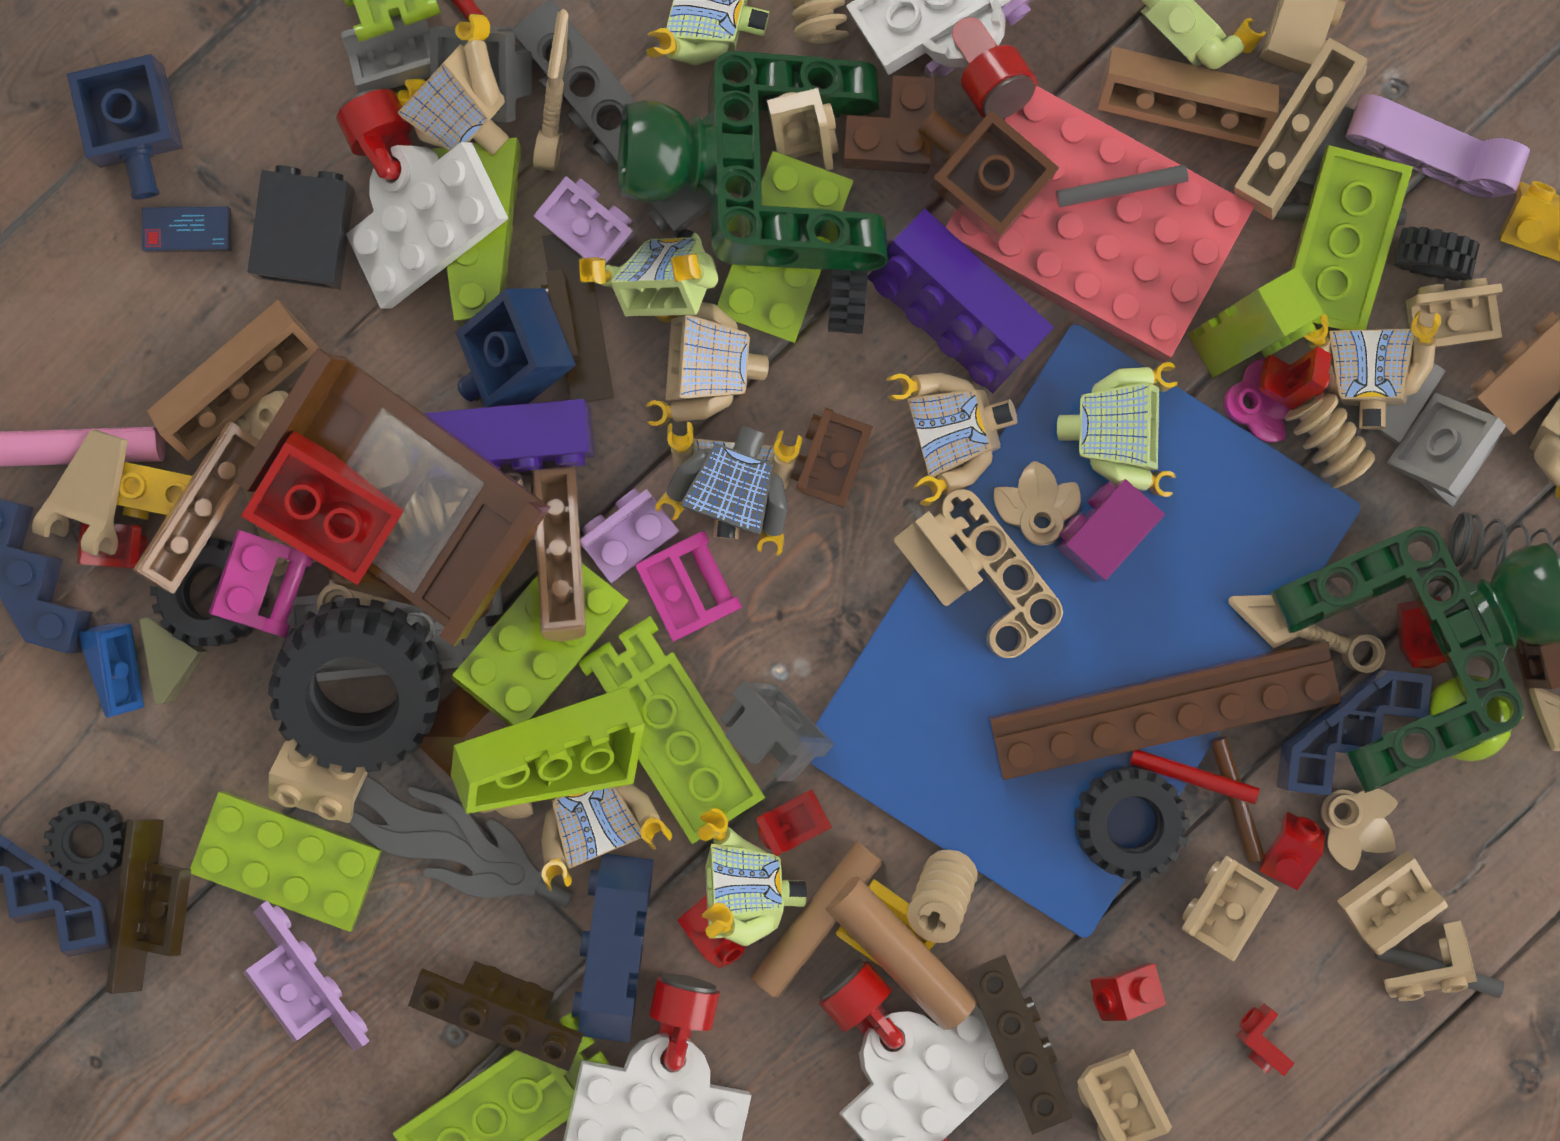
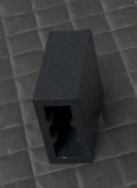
(301, 228)

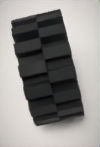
(1436, 253)
(847, 301)
(61, 840)

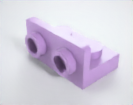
(583, 222)
(627, 534)

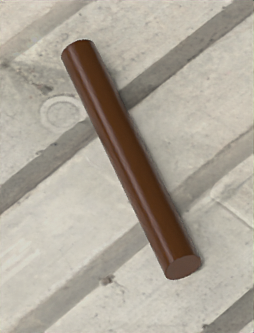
(1239, 808)

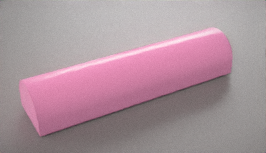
(60, 446)

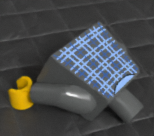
(732, 488)

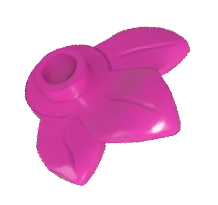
(1265, 413)

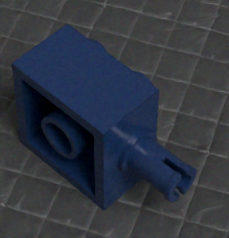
(126, 117)
(513, 349)

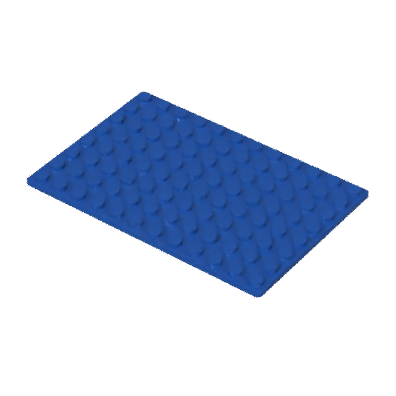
(921, 692)

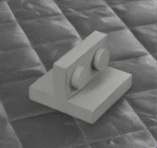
(1447, 447)

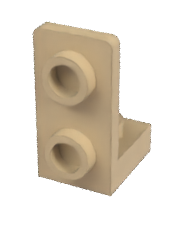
(1449, 979)

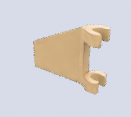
(87, 494)

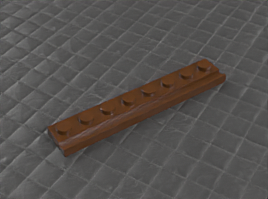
(1164, 709)

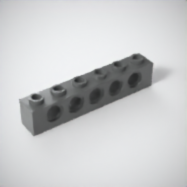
(609, 95)

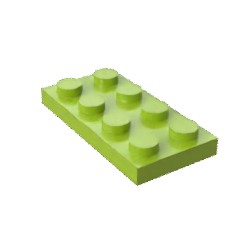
(1350, 233)
(779, 296)
(518, 668)
(285, 861)

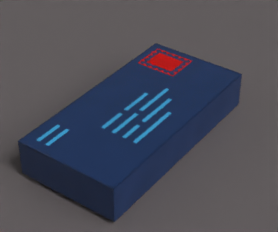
(186, 229)

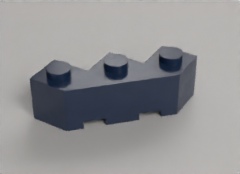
(29, 586)
(1310, 754)
(40, 892)
(613, 947)

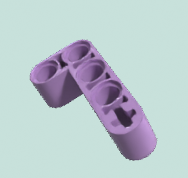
(1437, 150)

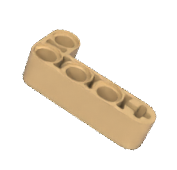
(993, 568)

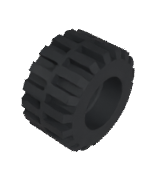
(182, 617)
(1157, 849)

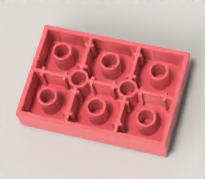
(1121, 260)

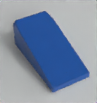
(113, 667)

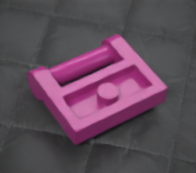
(247, 579)
(675, 593)

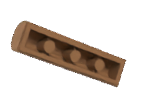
(197, 510)
(559, 555)
(812, 923)
(901, 954)

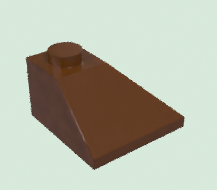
(457, 721)

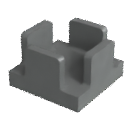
(509, 67)
(771, 721)

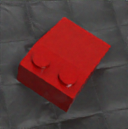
(323, 508)

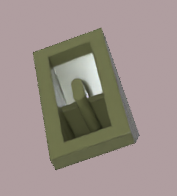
(168, 660)

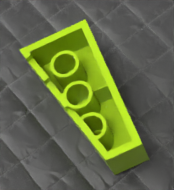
(483, 269)
(1257, 323)
(551, 755)

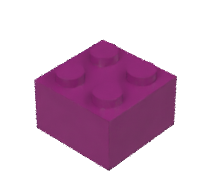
(1109, 530)

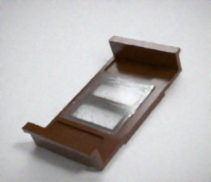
(460, 512)

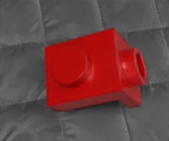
(1296, 382)
(128, 553)
(1416, 637)
(792, 823)
(1294, 851)
(715, 950)
(1128, 993)
(1263, 1051)

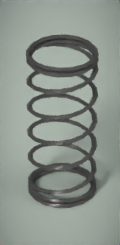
(1466, 520)

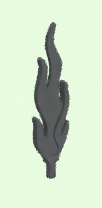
(455, 837)

